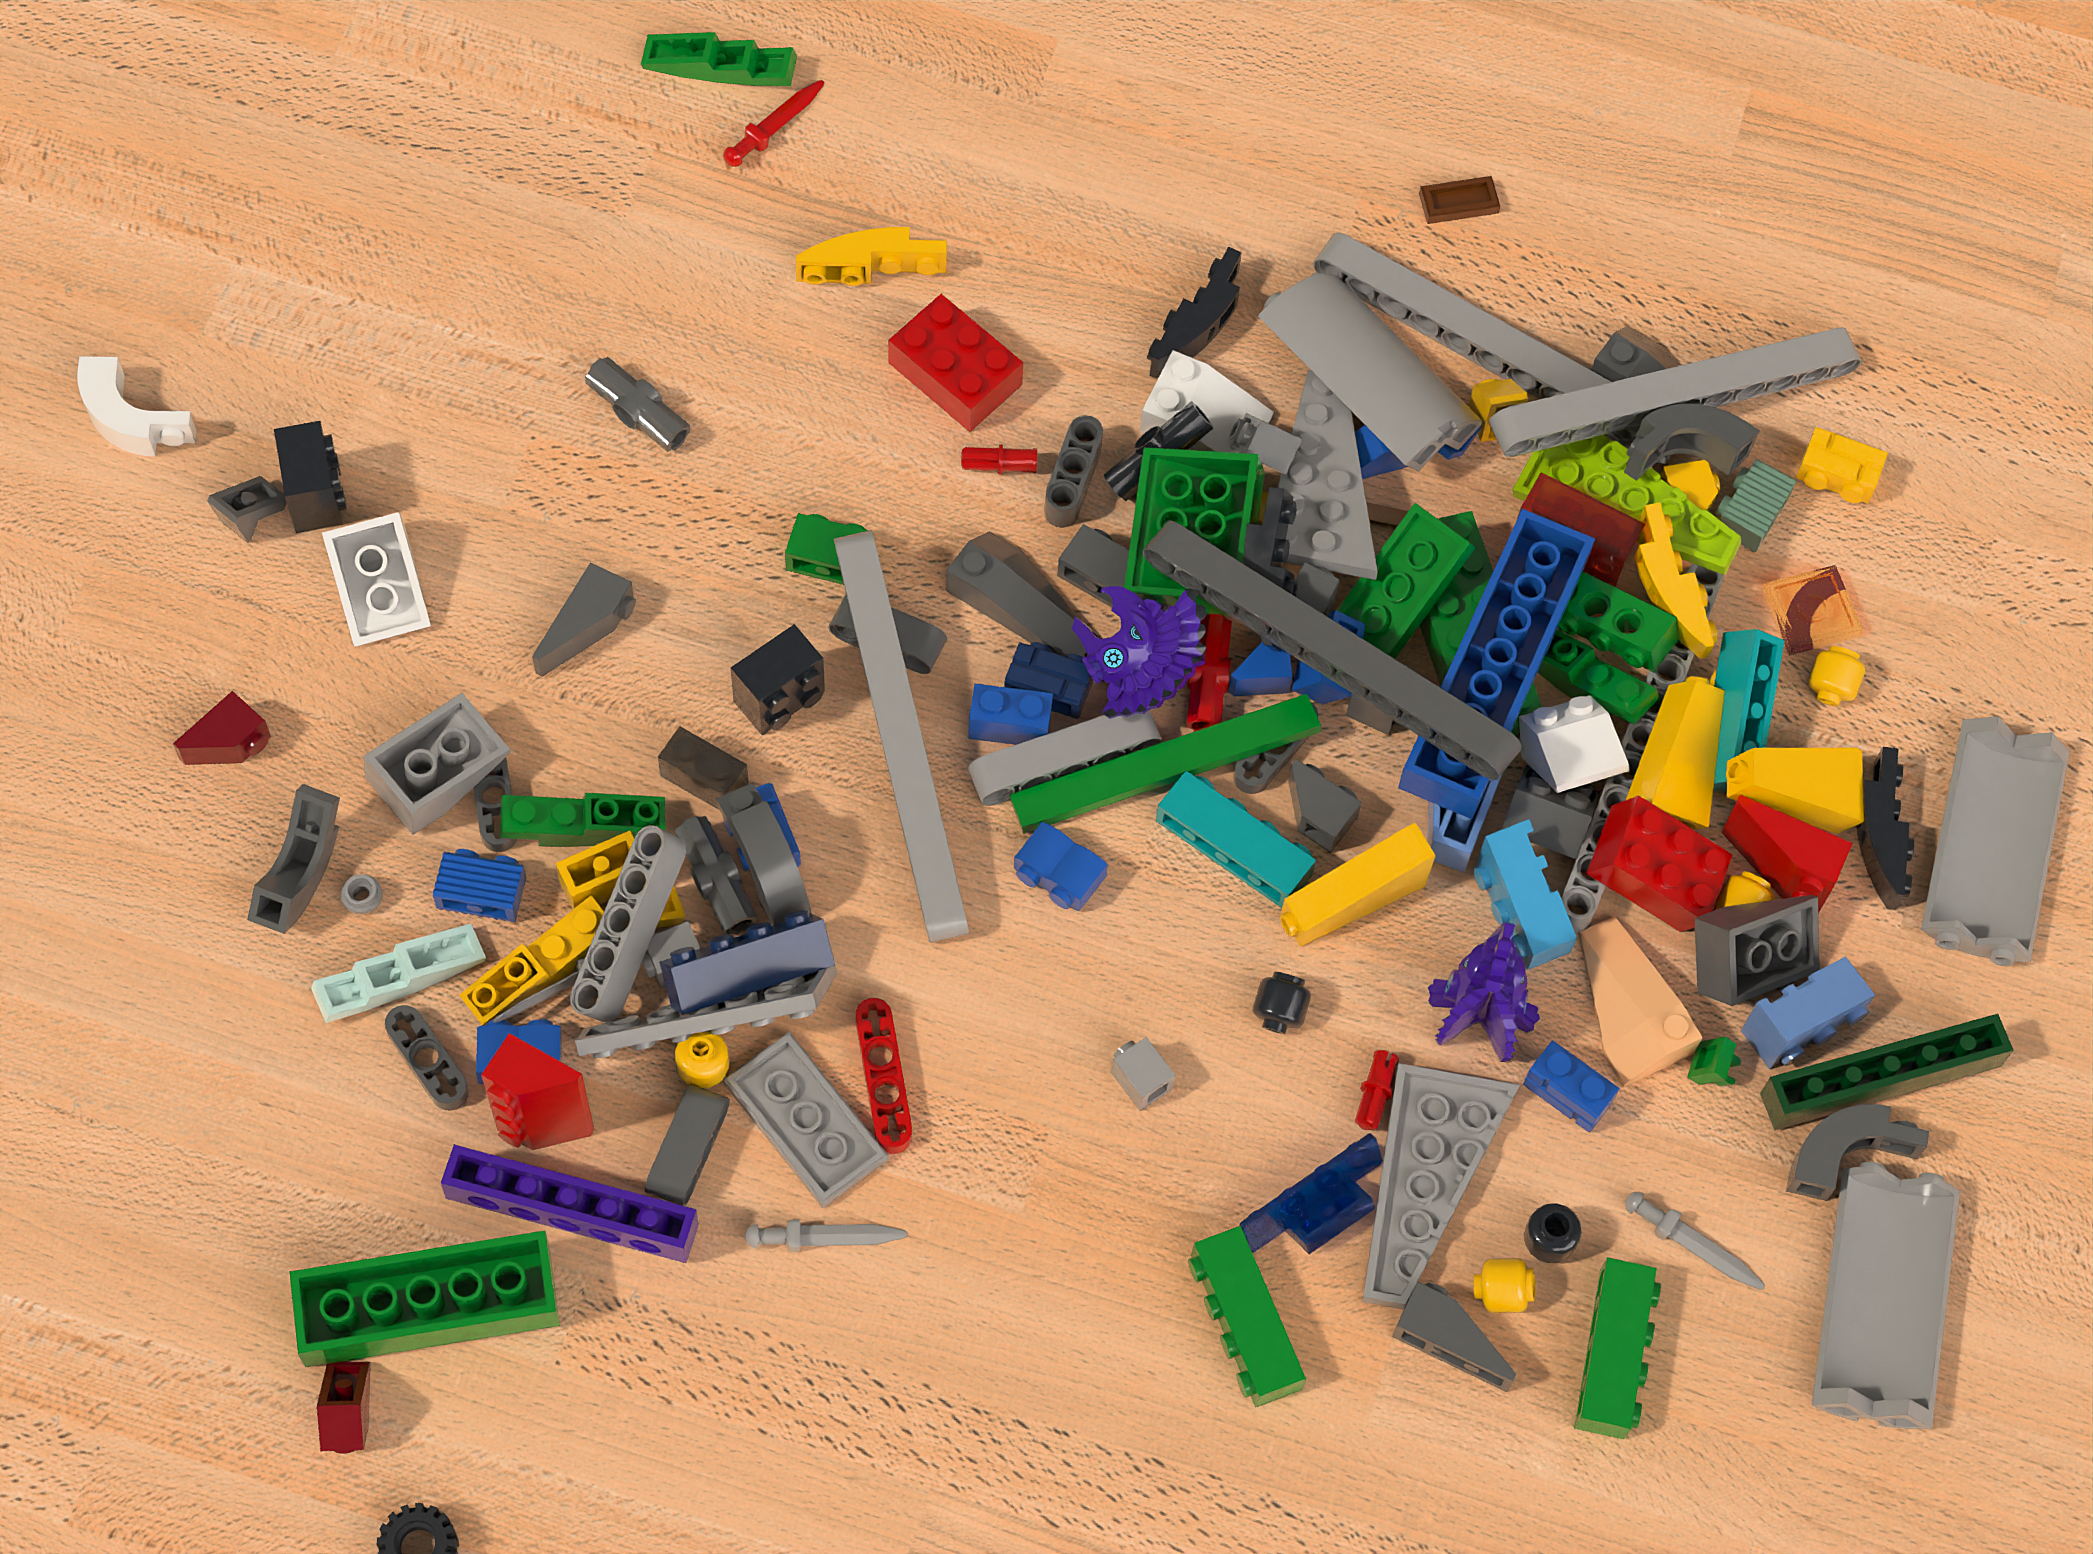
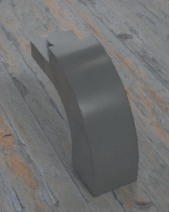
(1691, 430)
(766, 853)
(294, 877)
(1847, 1130)

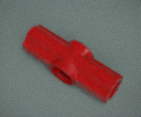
(1212, 678)

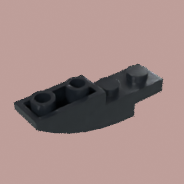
(1199, 321)
(1267, 544)
(1881, 836)

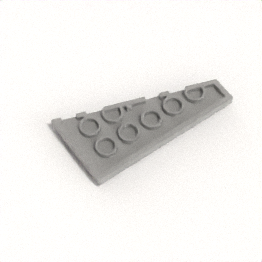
(1328, 488)
(1430, 1154)

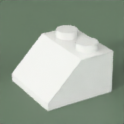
(1572, 743)

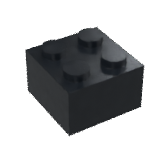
(310, 476)
(778, 680)

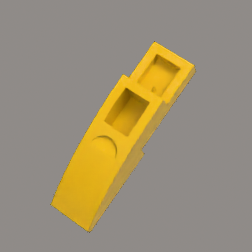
(855, 255)
(1668, 590)
(535, 966)

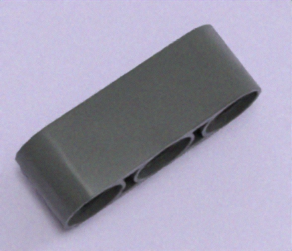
(1068, 486)
(918, 640)
(687, 1145)

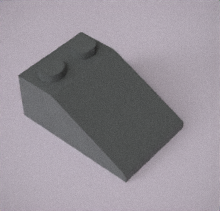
(1756, 947)

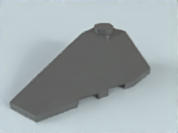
(1630, 355)
(1013, 593)

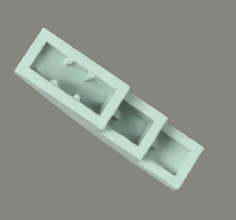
(399, 973)

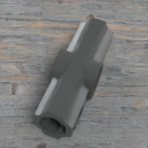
(637, 404)
(716, 875)

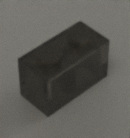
(701, 767)

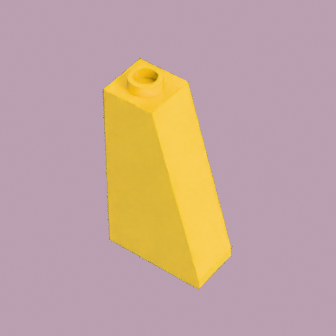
(1682, 753)
(1805, 783)
(1359, 886)

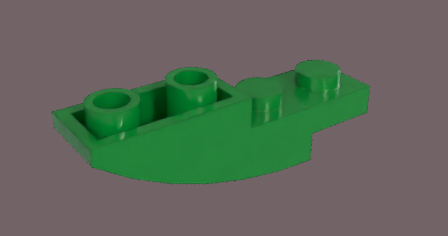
(1577, 672)
(578, 821)

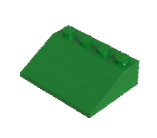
(1202, 492)

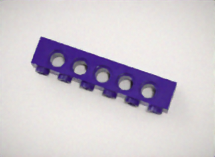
(570, 1203)

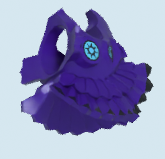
(1148, 654)
(1487, 991)

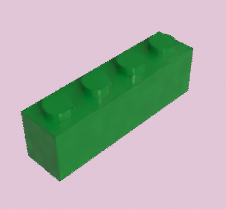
(1247, 1317)
(1616, 1349)

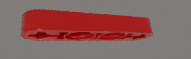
(883, 1075)

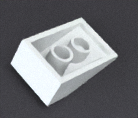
(1218, 397)
(377, 579)

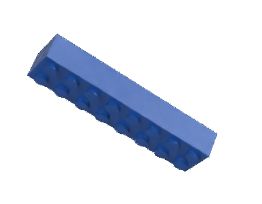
(1502, 649)

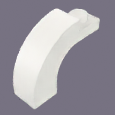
(119, 422)

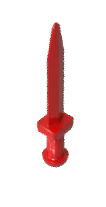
(758, 136)

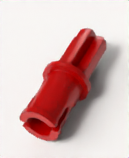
(999, 459)
(1376, 1090)

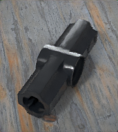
(1179, 432)

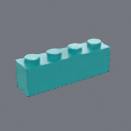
(1749, 675)
(1235, 838)

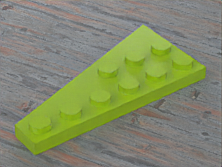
(1598, 469)

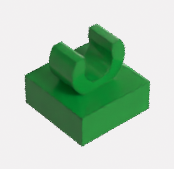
(1713, 1062)

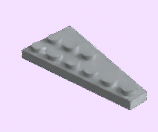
(793, 998)

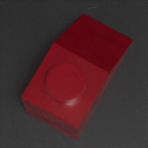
(224, 735)
(344, 1407)

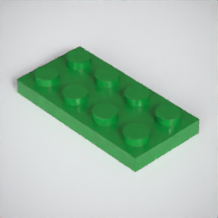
(1410, 579)

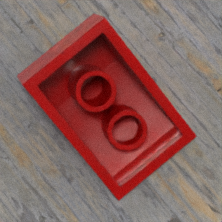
(1785, 850)

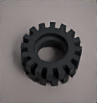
(417, 1519)

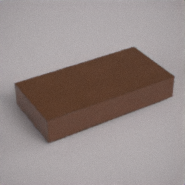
(1459, 199)

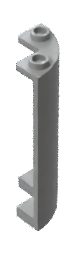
(1369, 368)
(1995, 841)
(1886, 1297)

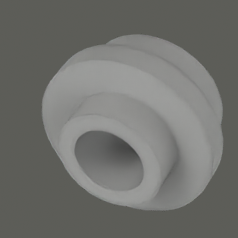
(354, 886)

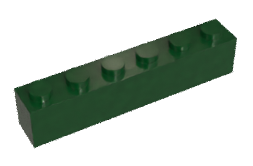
(1886, 1071)

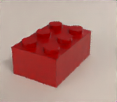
(955, 362)
(1659, 863)

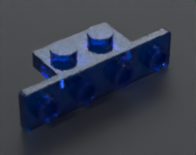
(1319, 1203)

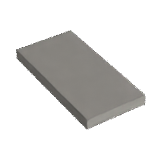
(806, 1119)

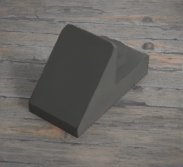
(246, 504)

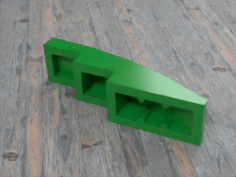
(709, 59)

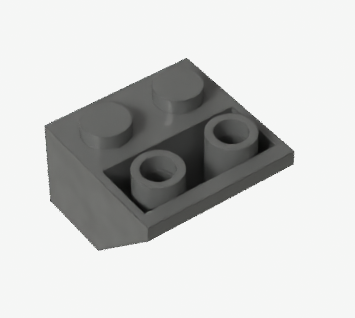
(1557, 818)

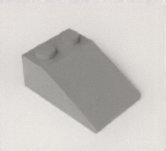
(434, 762)

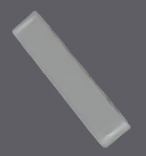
(1060, 754)
(624, 944)

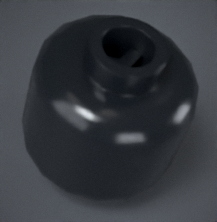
(1281, 1002)
(1552, 1233)

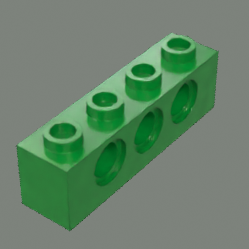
(1621, 612)

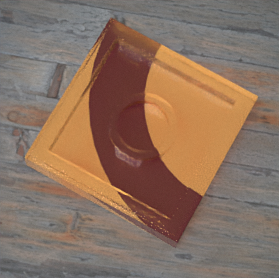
(1812, 610)

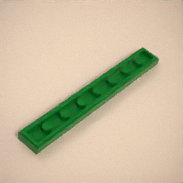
(1165, 763)

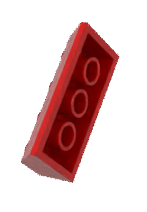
(535, 1097)

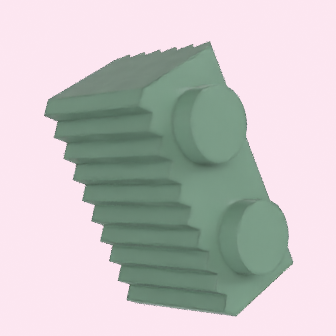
(1756, 503)

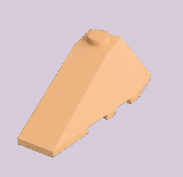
(1636, 1009)

